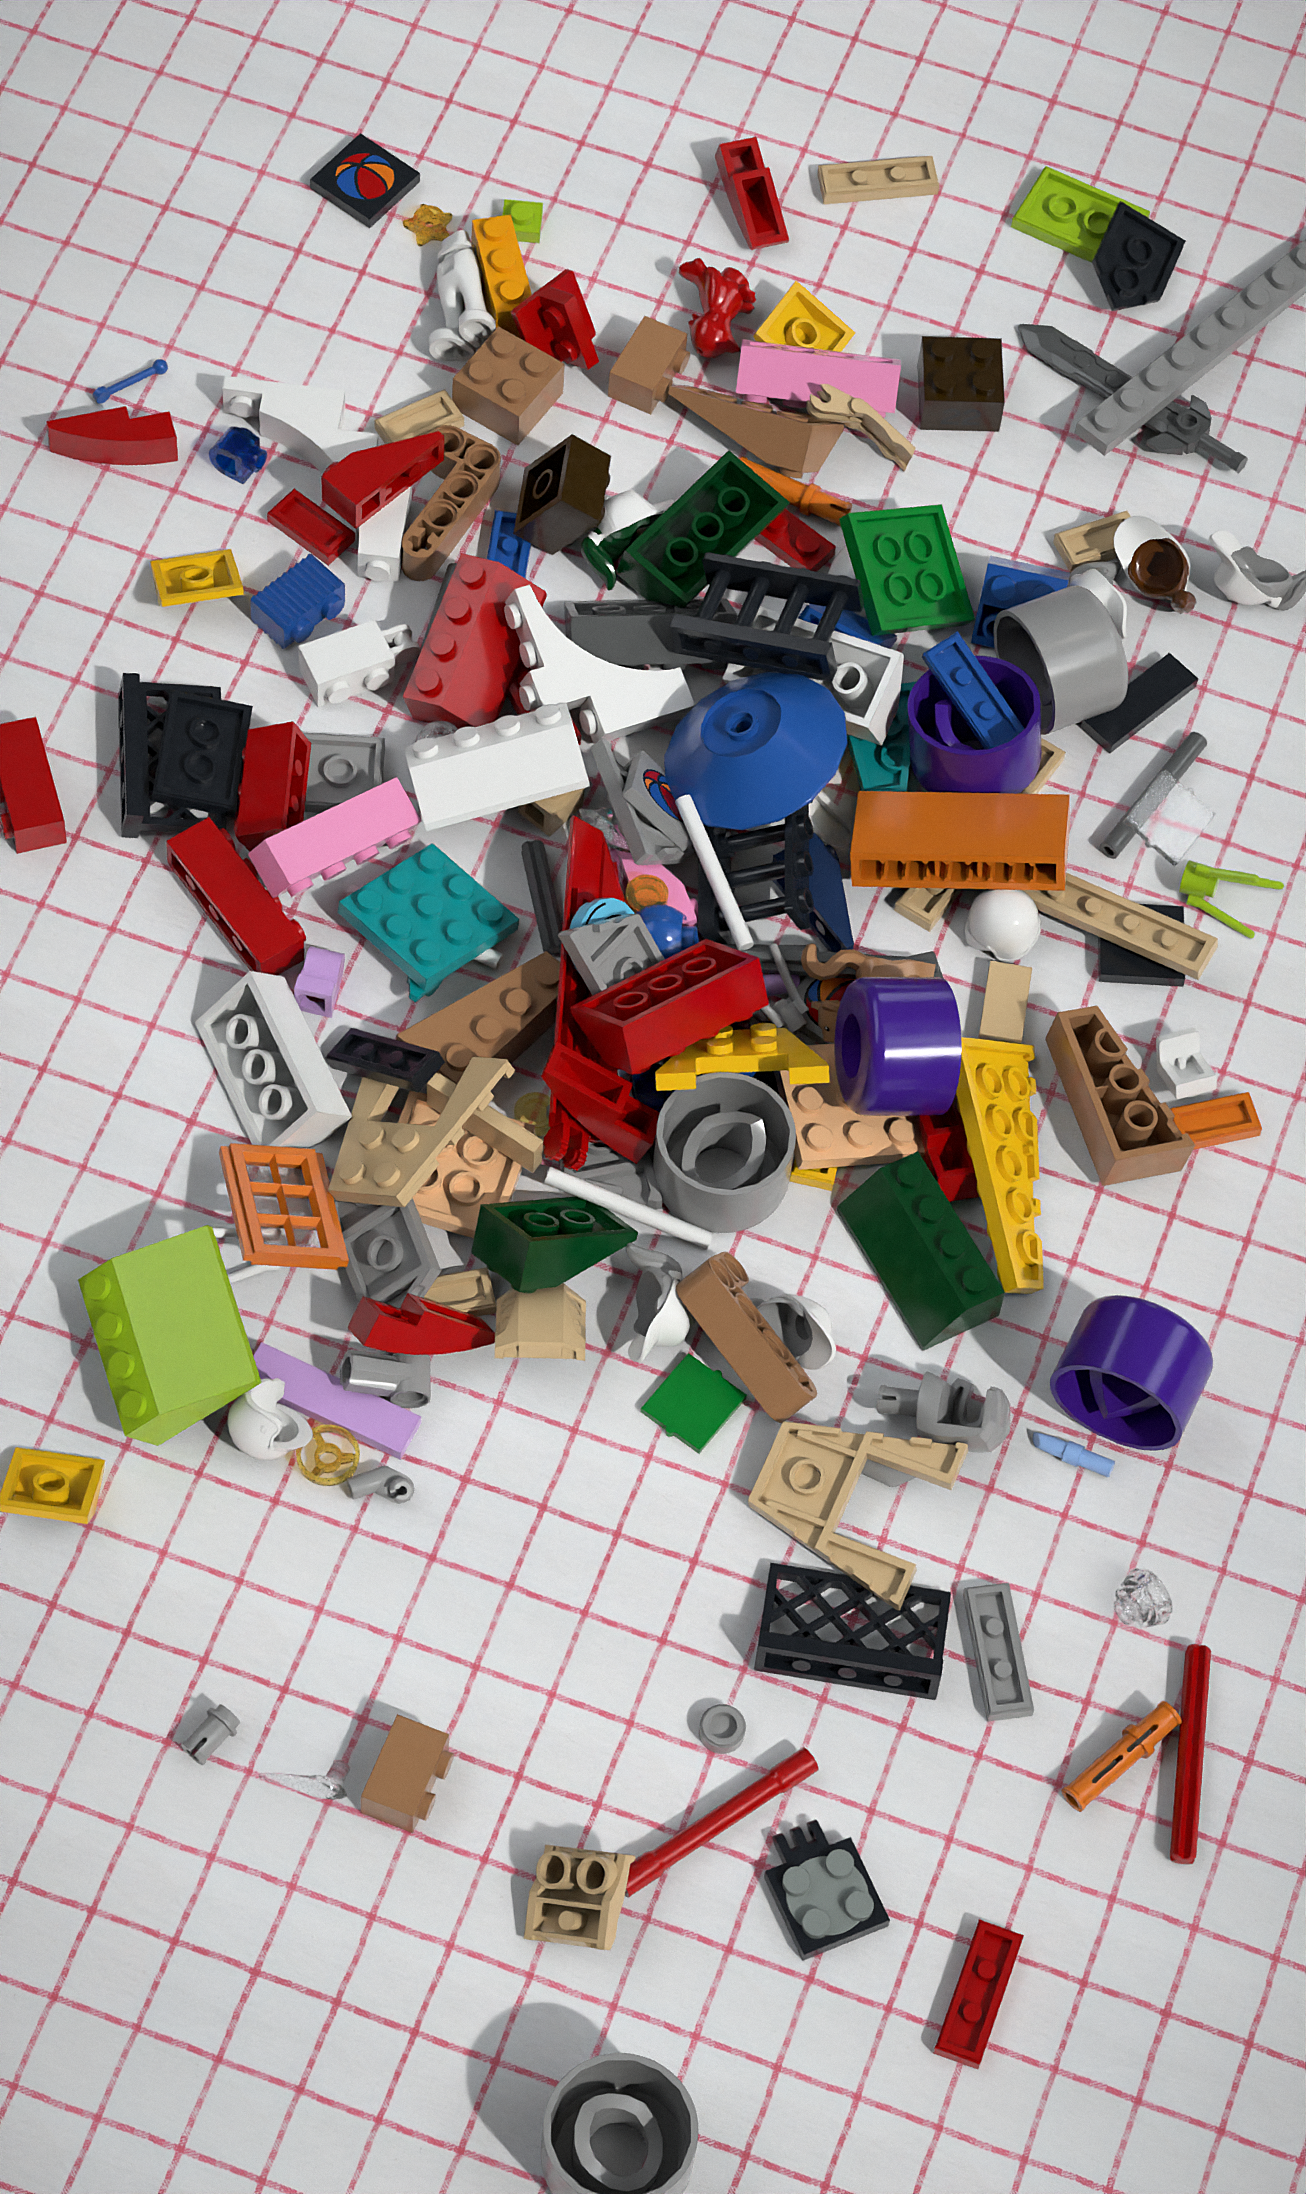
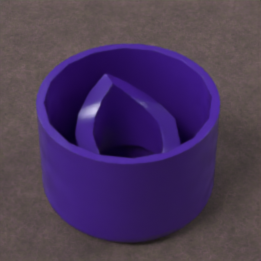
(939, 730)
(898, 1046)
(1132, 1372)

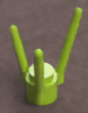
(1203, 880)

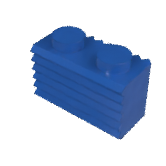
(298, 602)

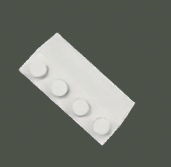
(865, 679)
(496, 766)
(272, 1064)

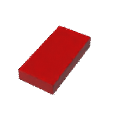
(311, 526)

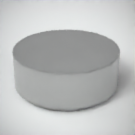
(722, 1729)

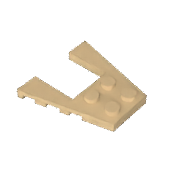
(393, 1160)
(812, 1480)

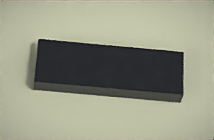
(1144, 701)
(385, 1060)

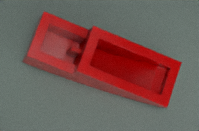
(751, 193)
(115, 438)
(601, 1102)
(947, 1153)
(418, 1327)

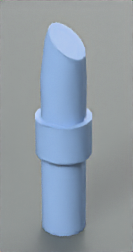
(1073, 1454)

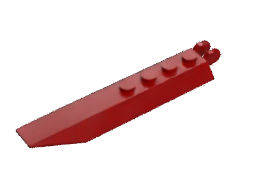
(587, 877)

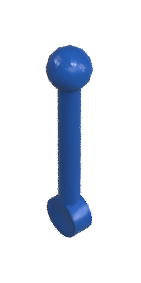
(102, 393)

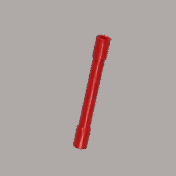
(778, 1780)

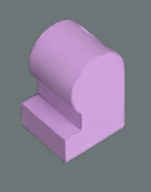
(319, 979)

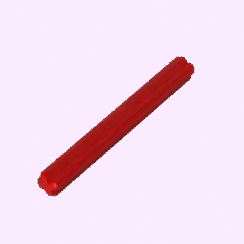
(1190, 1754)

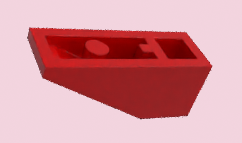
(377, 475)

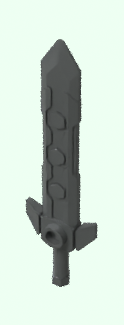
(1178, 427)

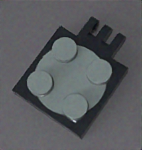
(823, 1892)

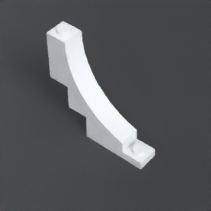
(312, 425)

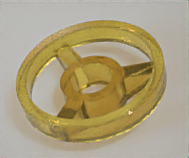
(341, 1458)

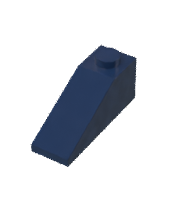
(830, 912)

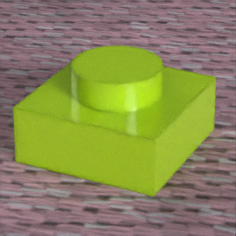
(525, 218)

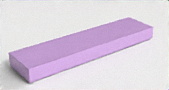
(325, 1400)

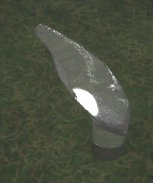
(601, 820)
(314, 1785)

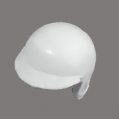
(1003, 923)
(263, 1426)

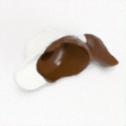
(1154, 562)

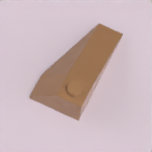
(781, 439)

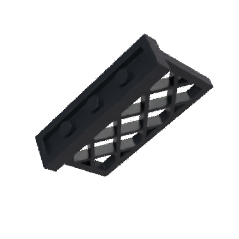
(134, 756)
(849, 1660)

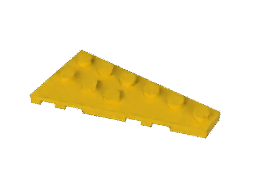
(1005, 1154)

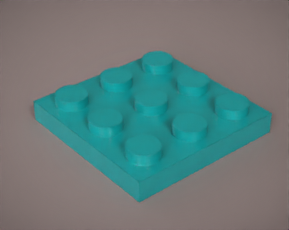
(428, 916)

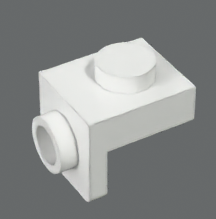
(1183, 1065)

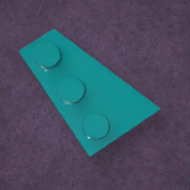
(885, 765)

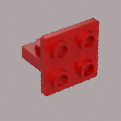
(558, 322)

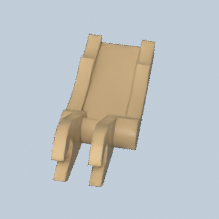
(860, 415)

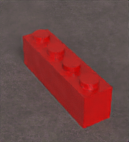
(235, 898)

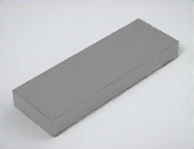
(998, 1652)

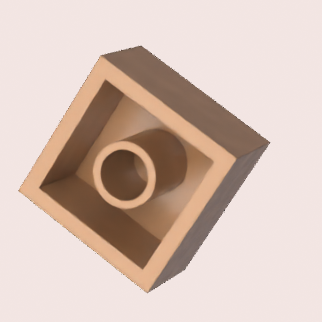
(508, 385)

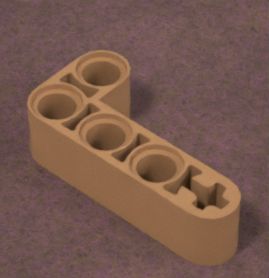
(469, 472)
(744, 1336)

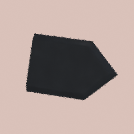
(1135, 259)

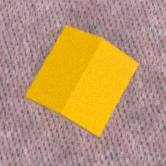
(804, 322)
(196, 578)
(52, 1485)

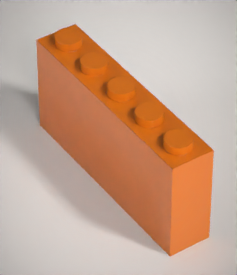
(960, 840)

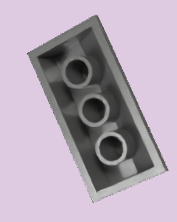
(636, 631)

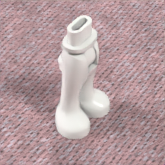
(457, 283)

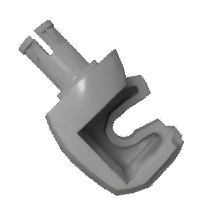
(943, 1411)

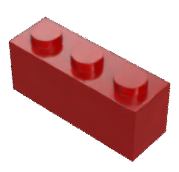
(272, 782)
(28, 789)

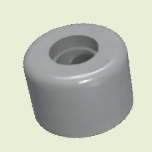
(1068, 652)
(727, 1114)
(627, 2092)

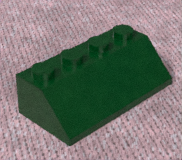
(713, 516)
(921, 1252)

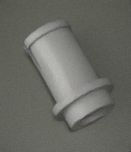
(212, 1732)

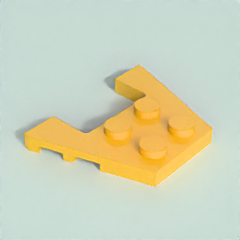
(745, 1050)

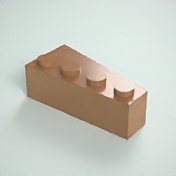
(493, 1020)
(1115, 1108)

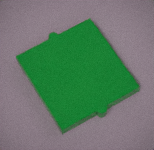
(693, 1403)

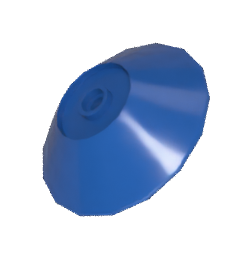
(756, 749)

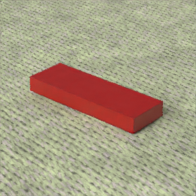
(978, 1994)

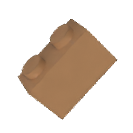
(648, 365)
(406, 1773)

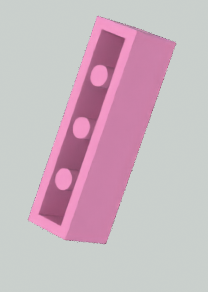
(798, 371)
(334, 838)

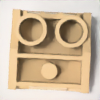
(541, 1324)
(577, 1897)

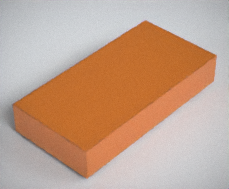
(1218, 1120)

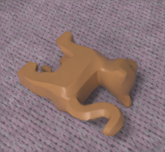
(865, 967)

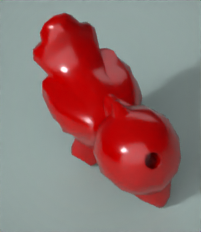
(721, 299)

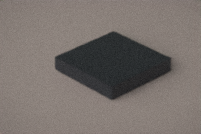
(1125, 966)

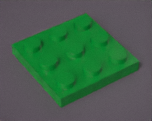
(907, 569)

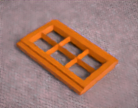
(283, 1206)

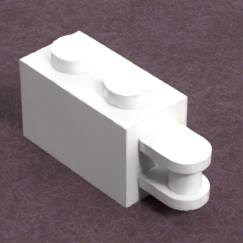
(354, 660)

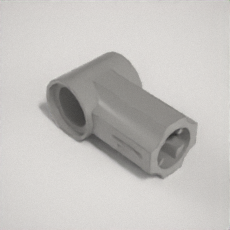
(398, 1376)

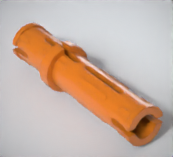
(807, 498)
(1159, 1721)

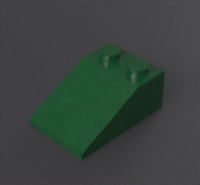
(546, 1240)

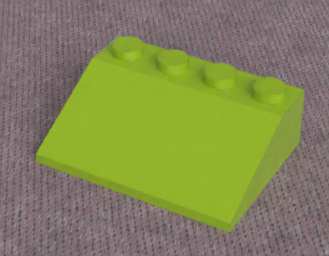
(169, 1334)

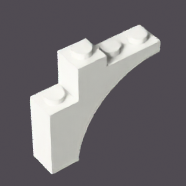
(610, 697)

